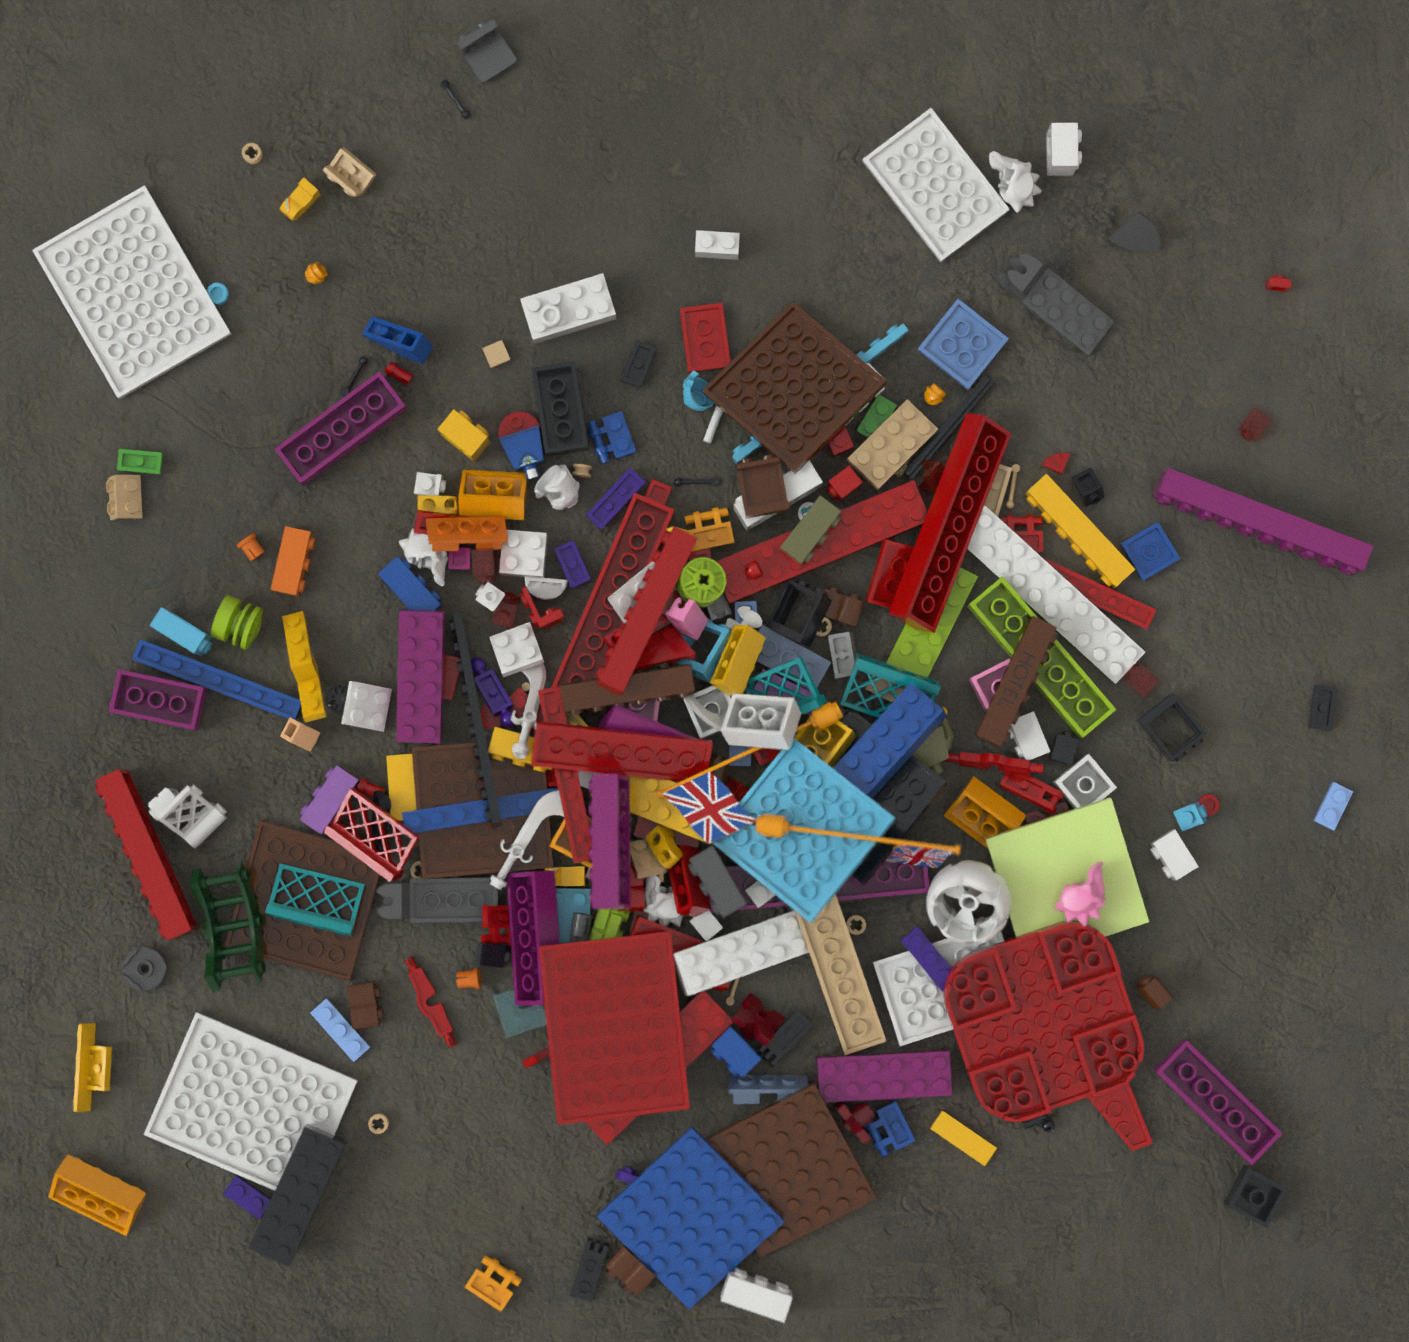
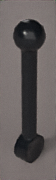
(446, 85)
(345, 391)
(714, 481)

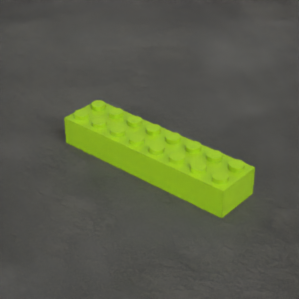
(1060, 677)

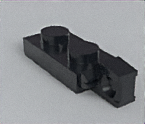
(384, 802)

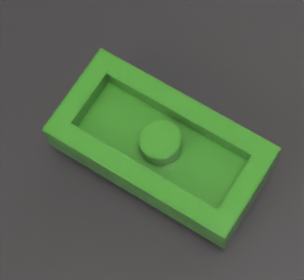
(876, 416)
(140, 461)

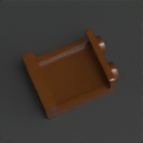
(762, 486)

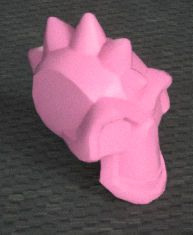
(1085, 899)

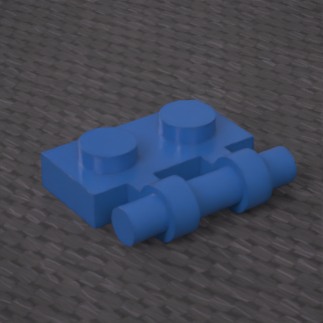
(618, 435)
(895, 1126)

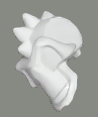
(1015, 180)
(420, 554)
(660, 903)

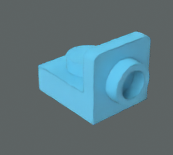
(1191, 815)

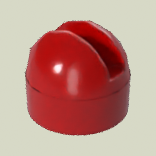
(753, 570)

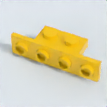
(92, 1067)

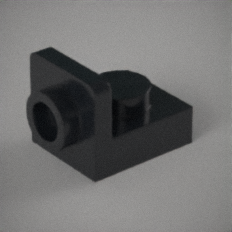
(1088, 487)

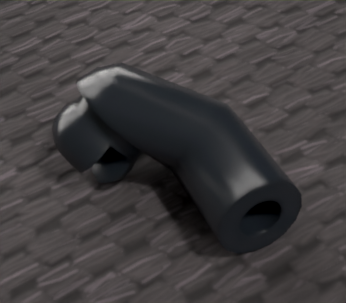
(1044, 1122)

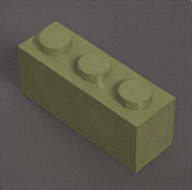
(811, 531)

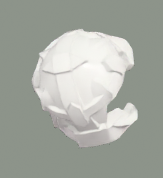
(558, 487)

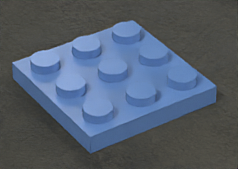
(962, 344)

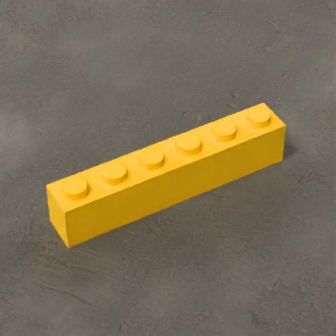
(1079, 531)

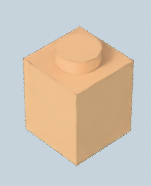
(300, 734)

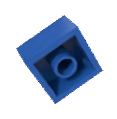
(736, 1051)

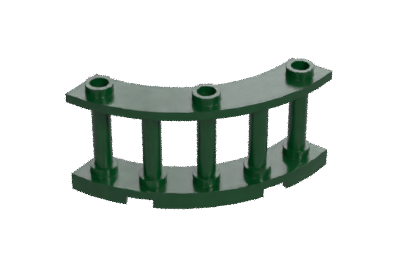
(213, 929)

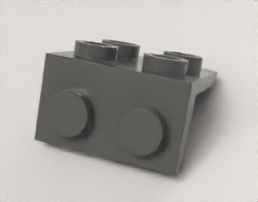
(486, 51)

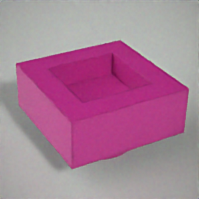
(460, 559)

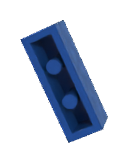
(409, 587)

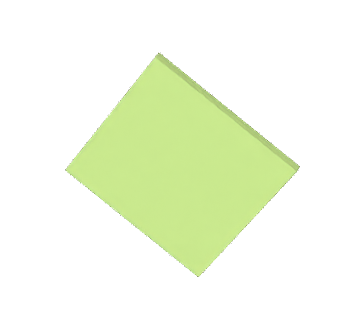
(1059, 852)

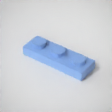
(340, 1029)

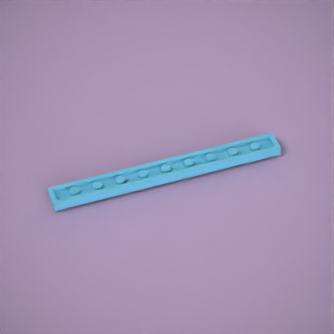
(877, 347)

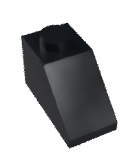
(492, 955)

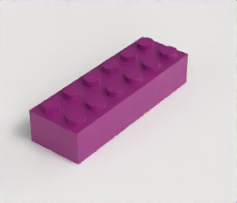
(341, 429)
(420, 675)
(610, 841)
(532, 924)
(884, 1075)
(1217, 1101)

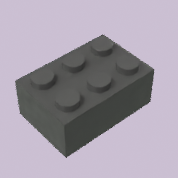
(716, 882)

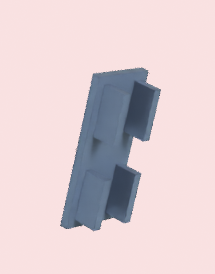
(780, 650)
(748, 1089)

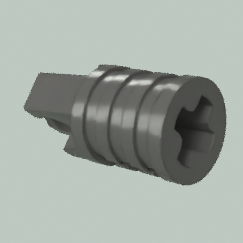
(580, 927)

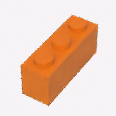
(293, 561)

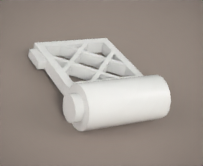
(199, 824)

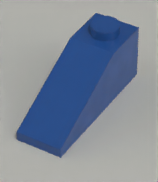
(398, 339)

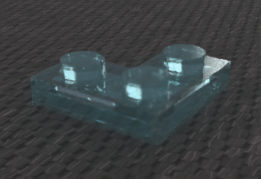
(515, 1019)

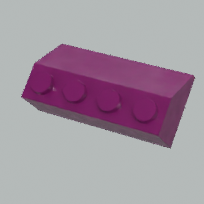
(623, 719)

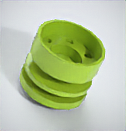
(708, 592)
(233, 621)

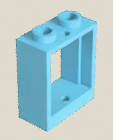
(182, 632)
(706, 670)

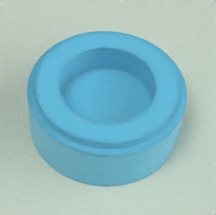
(218, 293)

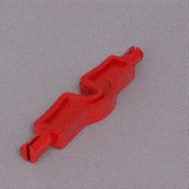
(1004, 763)
(436, 1012)

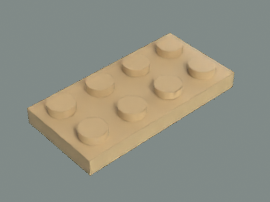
(892, 444)

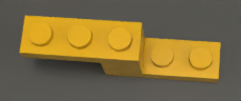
(304, 666)

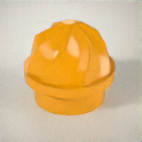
(315, 273)
(934, 394)

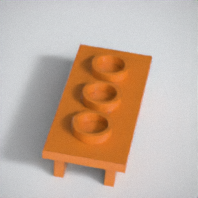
(448, 533)

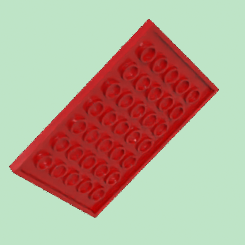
(613, 1027)

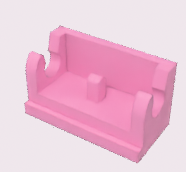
(688, 620)

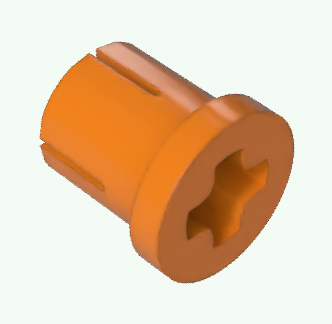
(251, 547)
(469, 978)

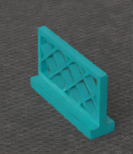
(889, 673)
(806, 703)
(309, 918)

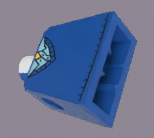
(525, 451)

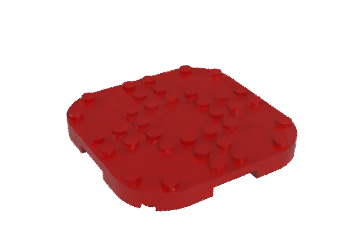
(1043, 1021)

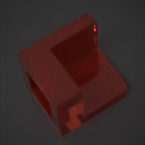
(932, 476)

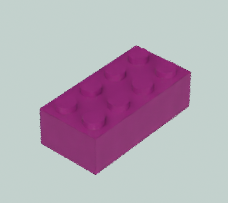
(158, 700)

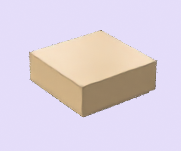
(496, 354)

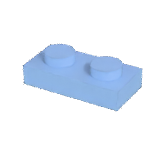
(1333, 806)

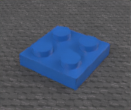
(1150, 551)

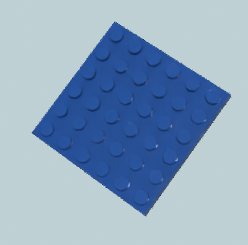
(690, 1217)

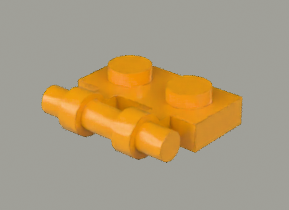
(712, 535)
(490, 1289)

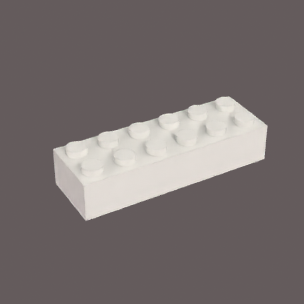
(739, 953)

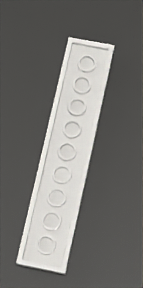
(1053, 597)

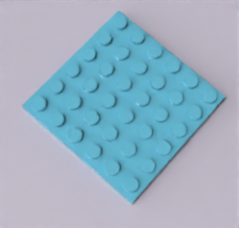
(805, 866)

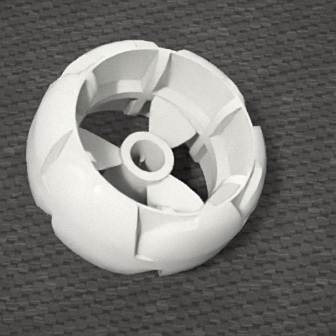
(980, 886)

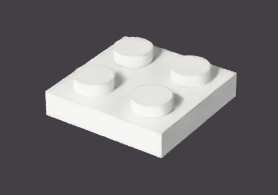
(516, 649)
(366, 706)

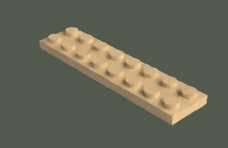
(842, 979)

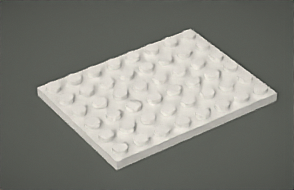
(131, 292)
(244, 1101)

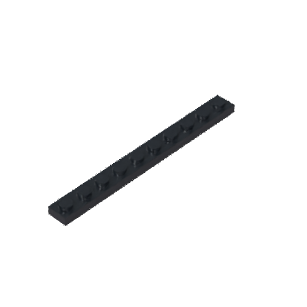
(476, 728)

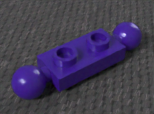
(492, 692)

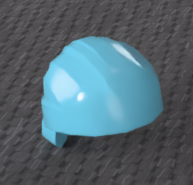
(693, 393)

